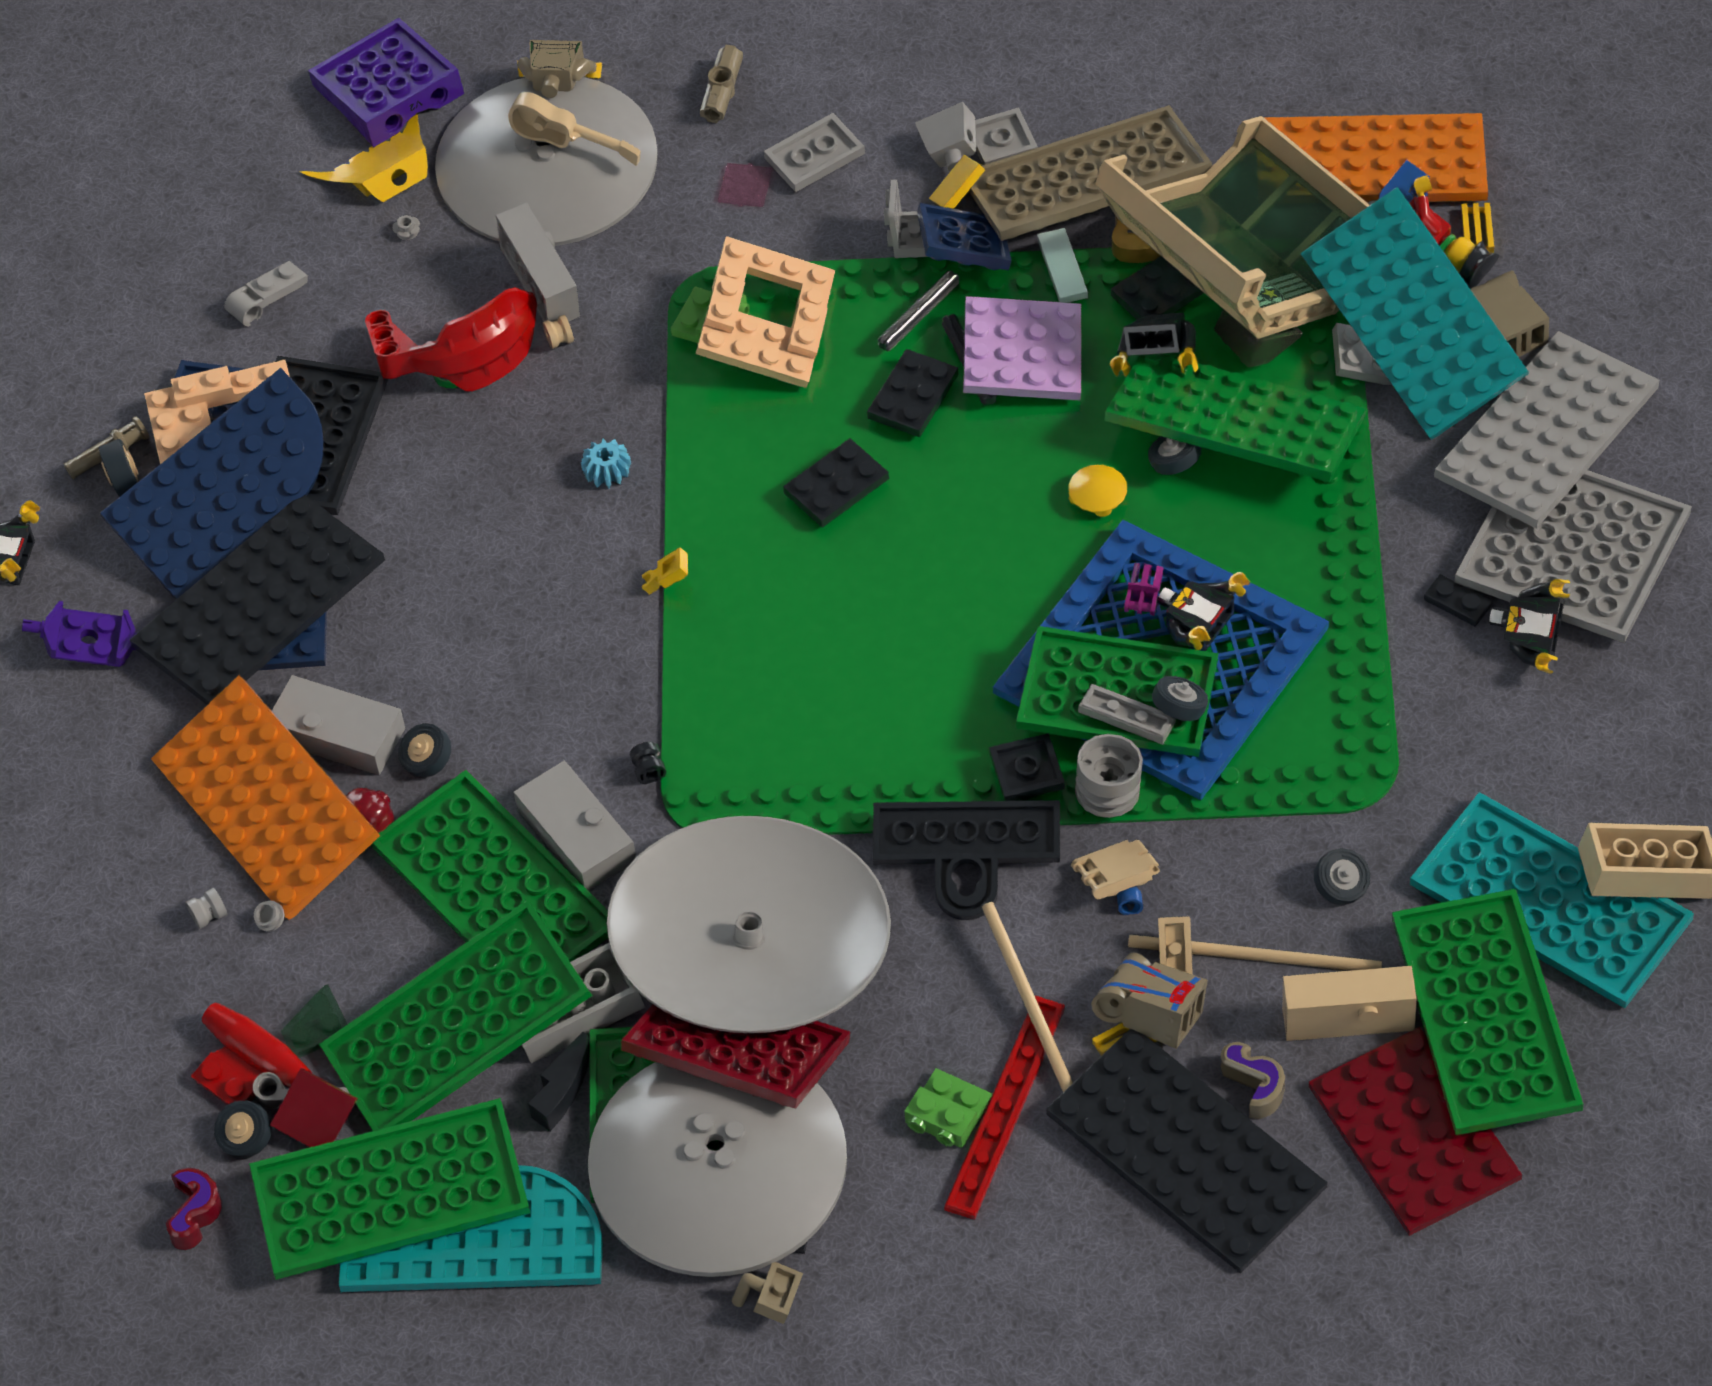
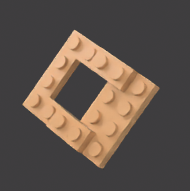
(759, 343)
(182, 410)

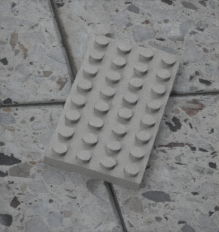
(1547, 429)

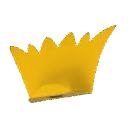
(376, 167)

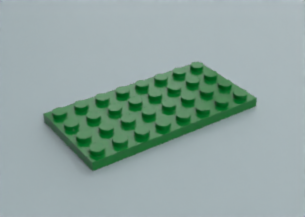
(1236, 415)
(481, 864)
(1487, 1012)
(455, 1019)
(388, 1188)

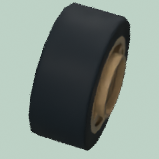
(118, 466)

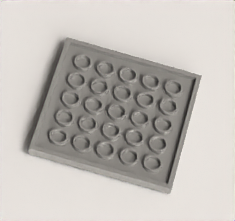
(1598, 537)

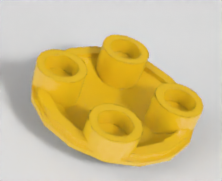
(1097, 489)

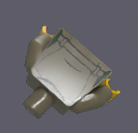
(556, 66)

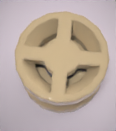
(558, 331)

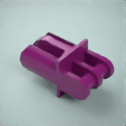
(1143, 595)

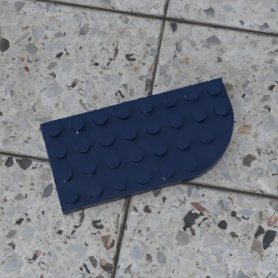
(222, 484)

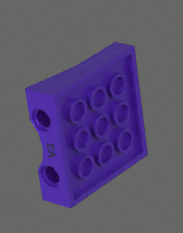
(386, 80)

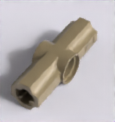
(721, 83)

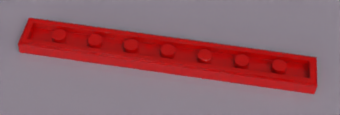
(1001, 1114)

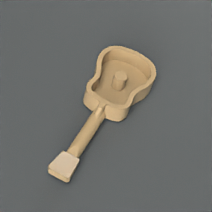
(541, 121)

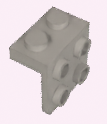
(904, 226)

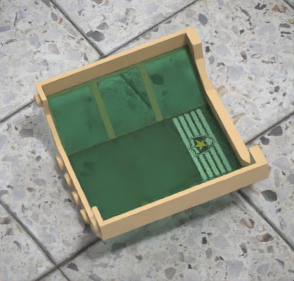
(1243, 226)

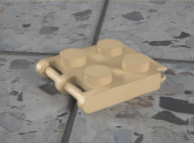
(1116, 868)

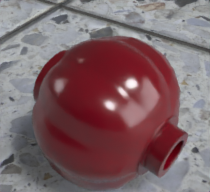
(373, 806)

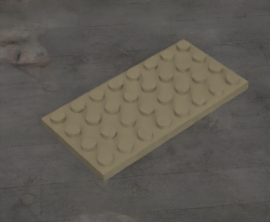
(1060, 178)

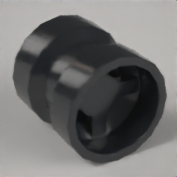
(647, 761)

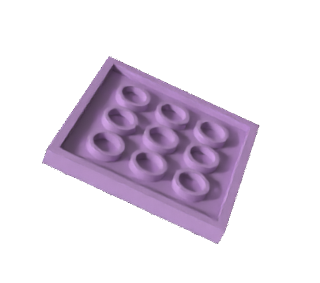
(1022, 348)

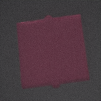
(745, 185)

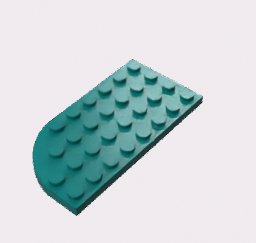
(546, 1247)

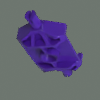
(66, 627)

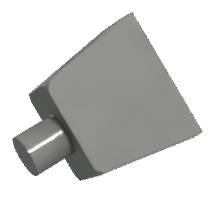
(949, 135)

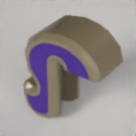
(1255, 1072)

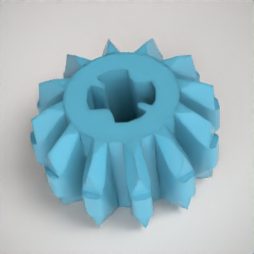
(605, 463)

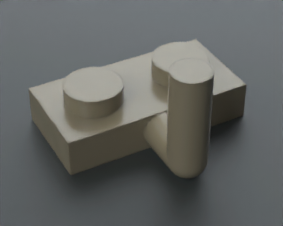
(776, 1291)

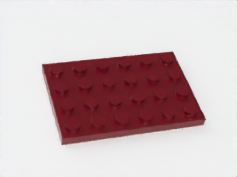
(766, 1065)
(1403, 1135)

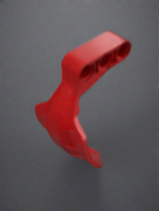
(468, 350)

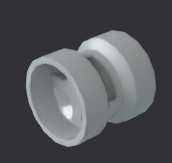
(206, 908)

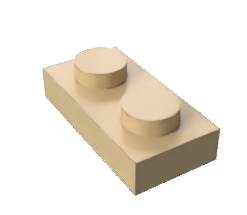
(1175, 943)

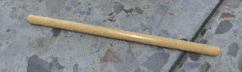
(1265, 955)
(1027, 995)

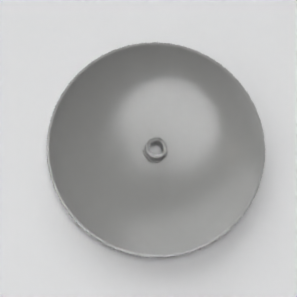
(748, 924)

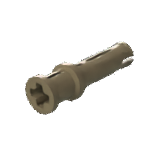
(128, 434)

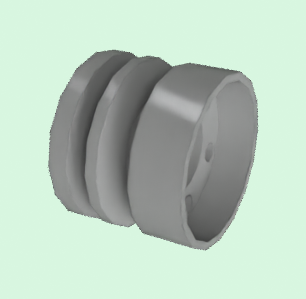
(1108, 775)

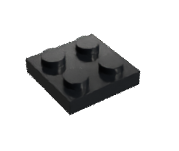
(1027, 768)

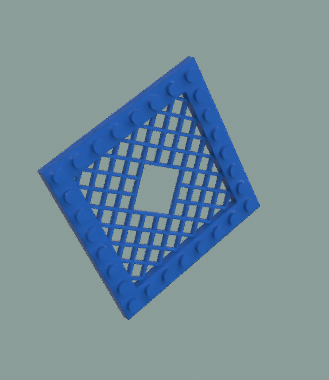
(1299, 629)

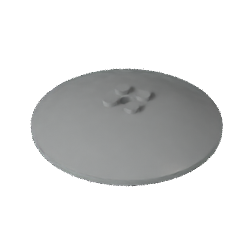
(571, 189)
(707, 1207)

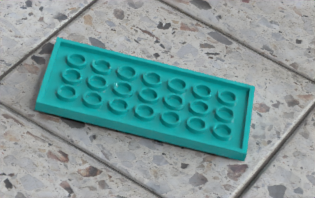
(1414, 313)
(1596, 940)

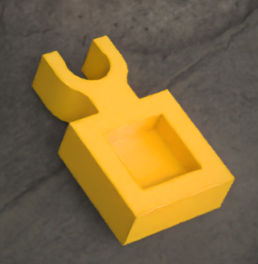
(668, 571)

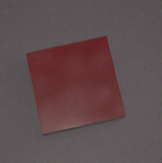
(313, 1110)

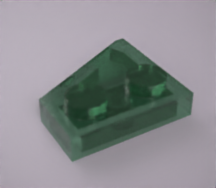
(314, 1023)

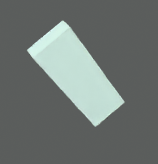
(1062, 266)

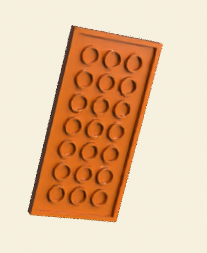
(1372, 148)
(265, 797)

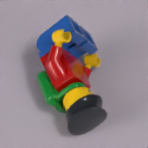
(1469, 259)

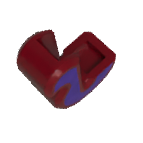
(197, 1211)

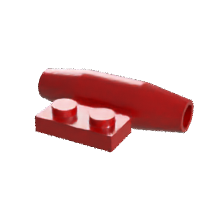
(246, 1054)

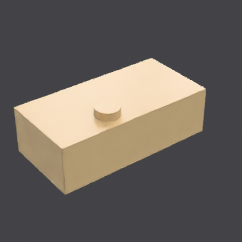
(1647, 860)
(1349, 1003)

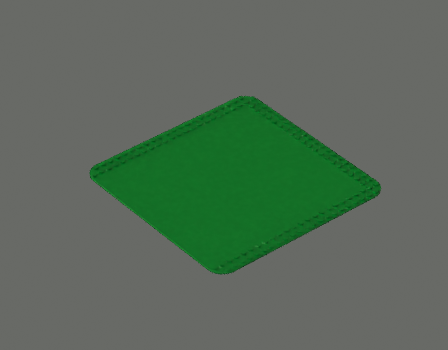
(869, 649)

